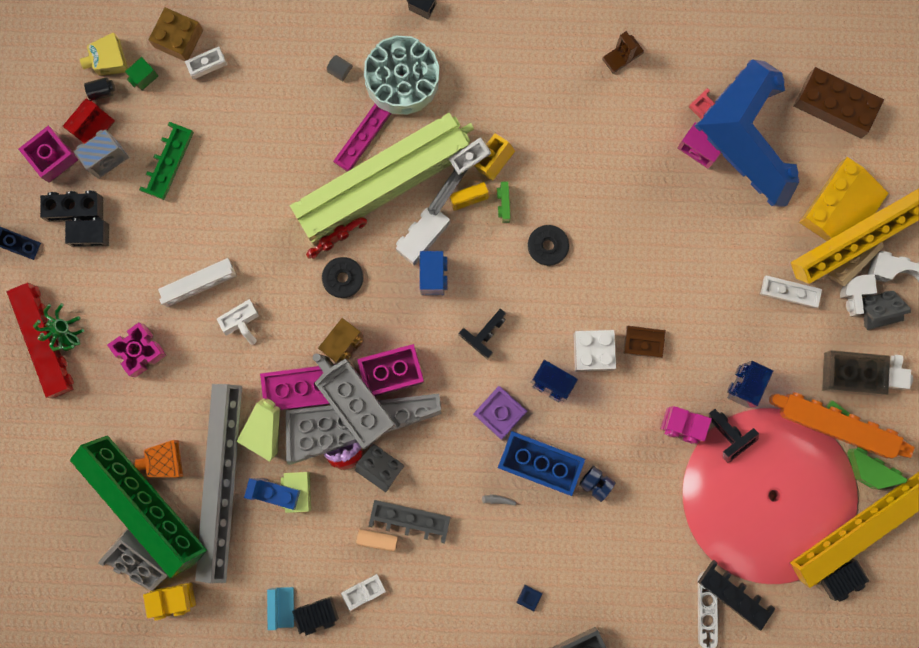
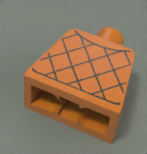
(161, 460)

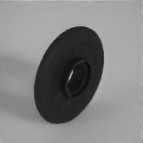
(544, 256)
(338, 266)

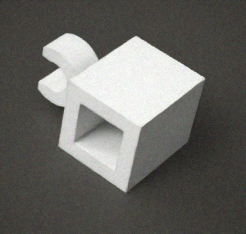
(899, 378)

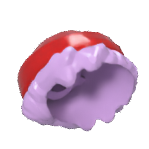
(345, 457)

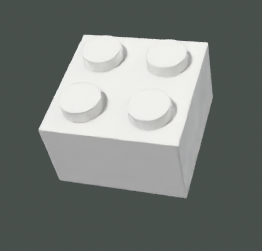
(594, 350)

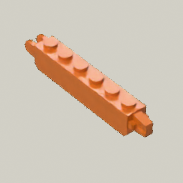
(841, 427)

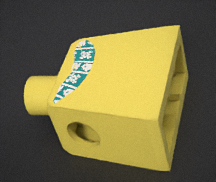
(105, 56)

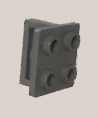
(883, 309)
(379, 467)

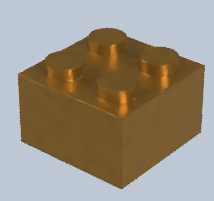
(175, 34)
(341, 341)

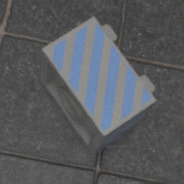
(101, 154)

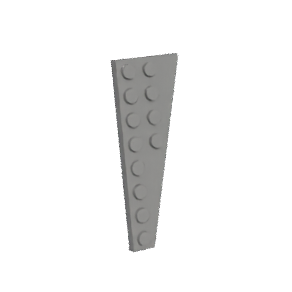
(321, 429)

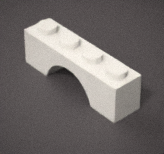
(887, 266)

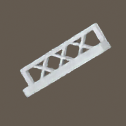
(196, 282)

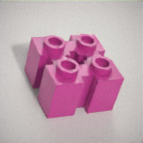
(125, 349)
(686, 424)

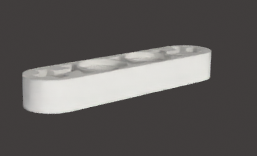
(703, 611)

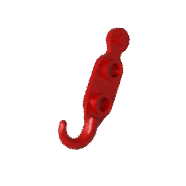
(340, 233)

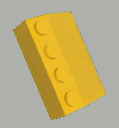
(844, 200)

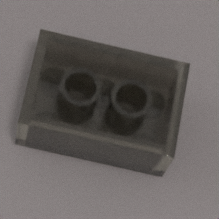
(856, 373)

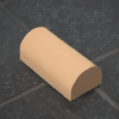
(377, 540)

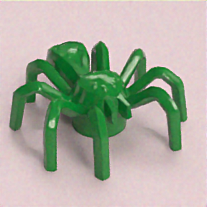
(59, 329)

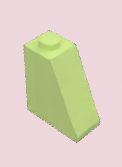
(262, 430)

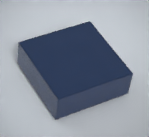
(529, 598)

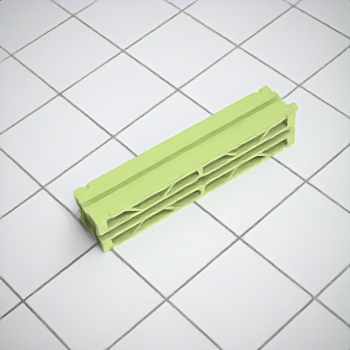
(381, 177)

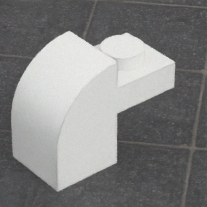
(857, 288)

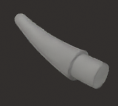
(495, 499)

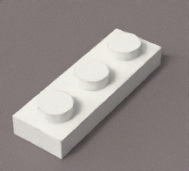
(791, 291)

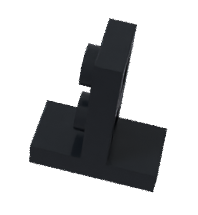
(484, 335)
(733, 435)

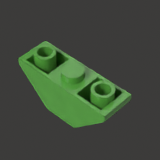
(872, 471)

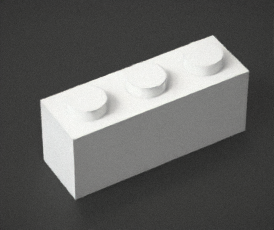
(422, 235)

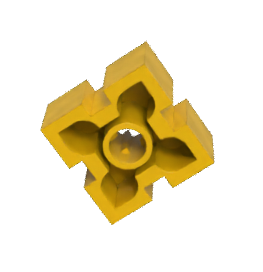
(169, 600)

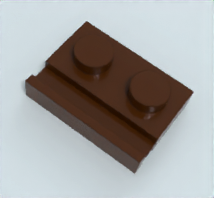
(644, 341)

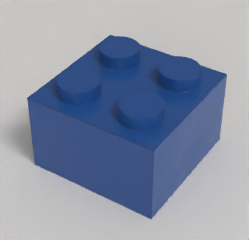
(432, 273)

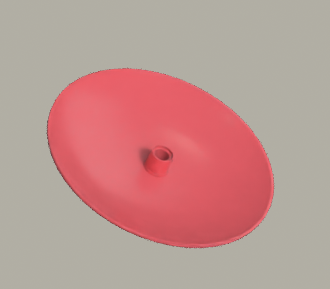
(731, 505)

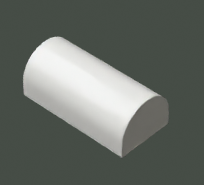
(206, 63)
(470, 156)

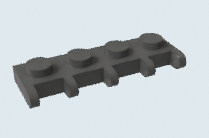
(410, 518)

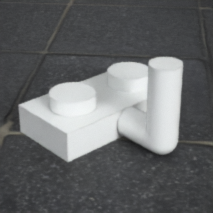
(238, 318)

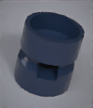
(590, 481)

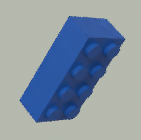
(541, 463)

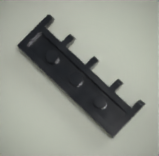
(735, 597)

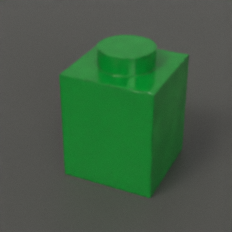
(141, 74)

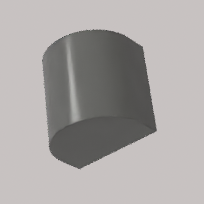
(339, 67)

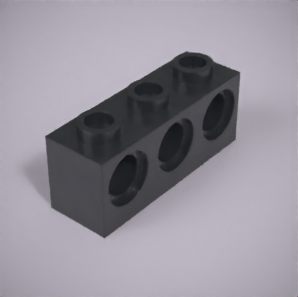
(62, 211)

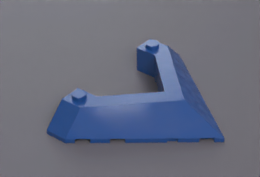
(733, 134)

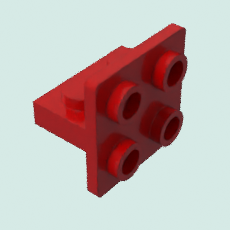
(87, 121)

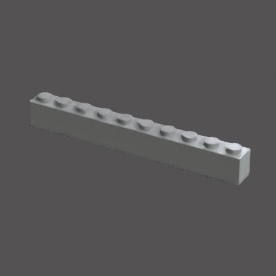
(219, 482)

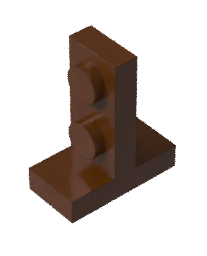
(625, 52)

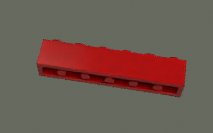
(48, 364)

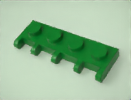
(168, 161)

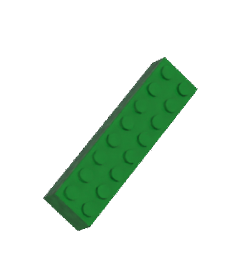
(138, 505)

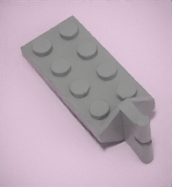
(352, 400)

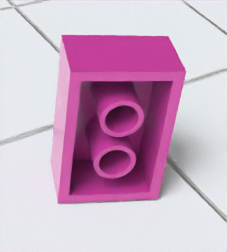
(391, 370)

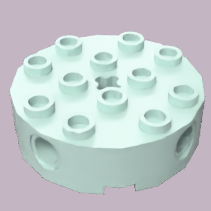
(406, 92)

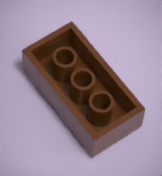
(838, 102)

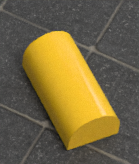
(469, 196)

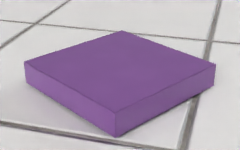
(500, 412)

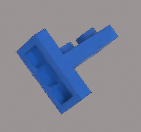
(272, 493)

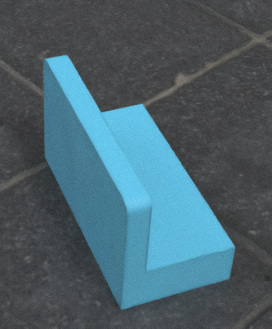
(279, 607)

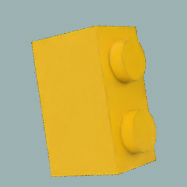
(500, 154)

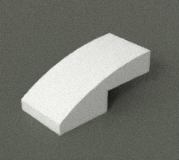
(363, 592)

